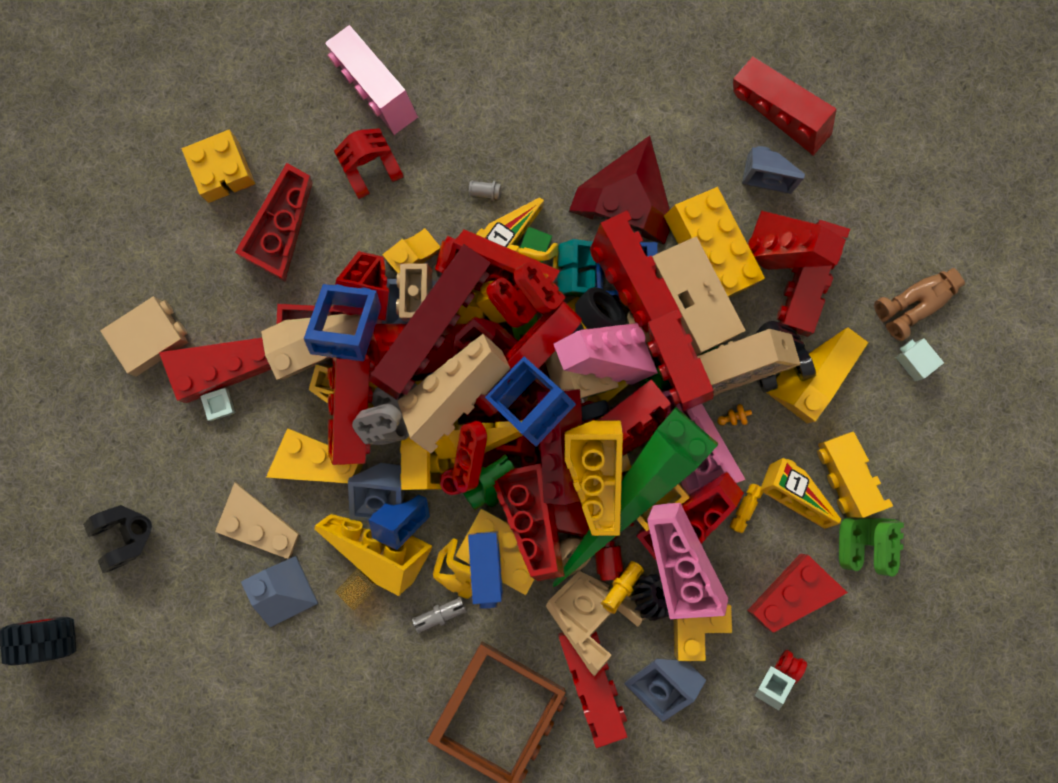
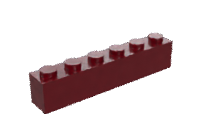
(429, 322)

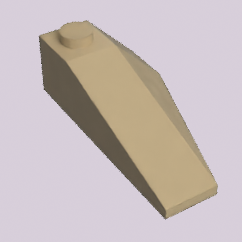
(286, 345)

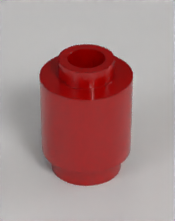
(609, 562)

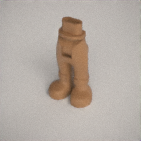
(930, 292)

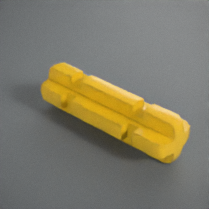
(746, 508)

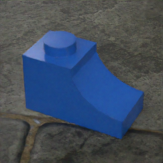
(398, 522)

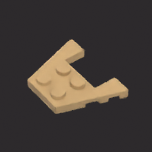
(580, 614)

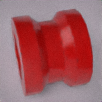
(791, 666)

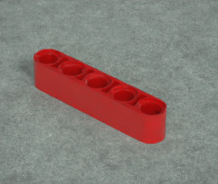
(538, 343)

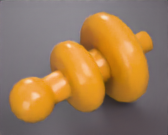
(733, 417)

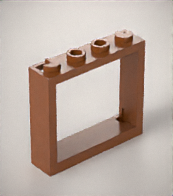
(531, 747)

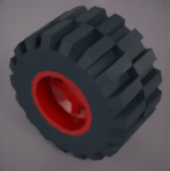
(37, 641)

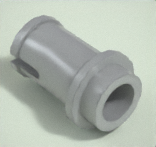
(485, 190)

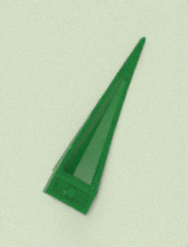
(664, 462)

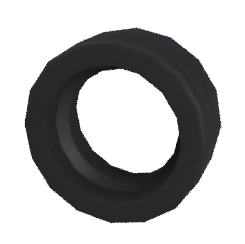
(599, 309)

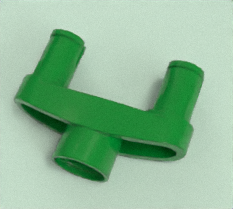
(485, 491)

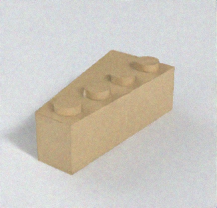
(451, 391)

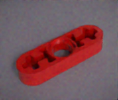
(472, 442)

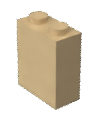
(143, 334)

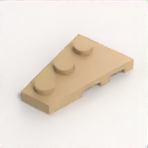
(255, 524)

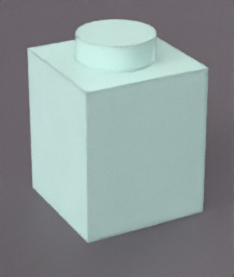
(919, 359)
(775, 688)

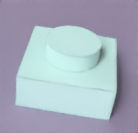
(217, 404)

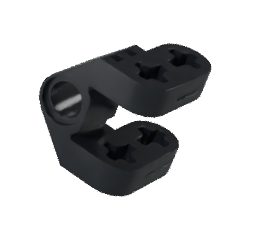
(804, 371)
(135, 543)

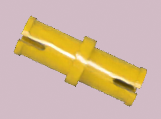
(622, 587)

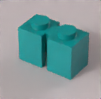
(573, 256)

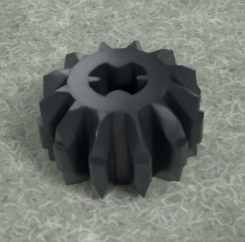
(650, 598)

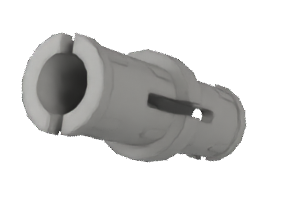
(439, 615)

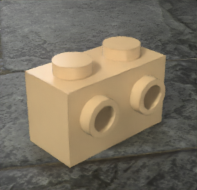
(414, 286)

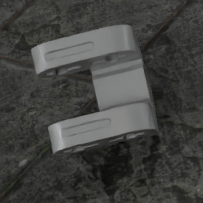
(382, 422)

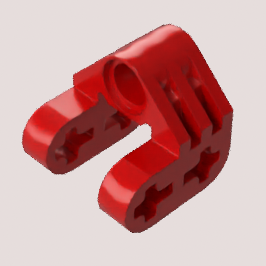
(362, 148)
(534, 296)

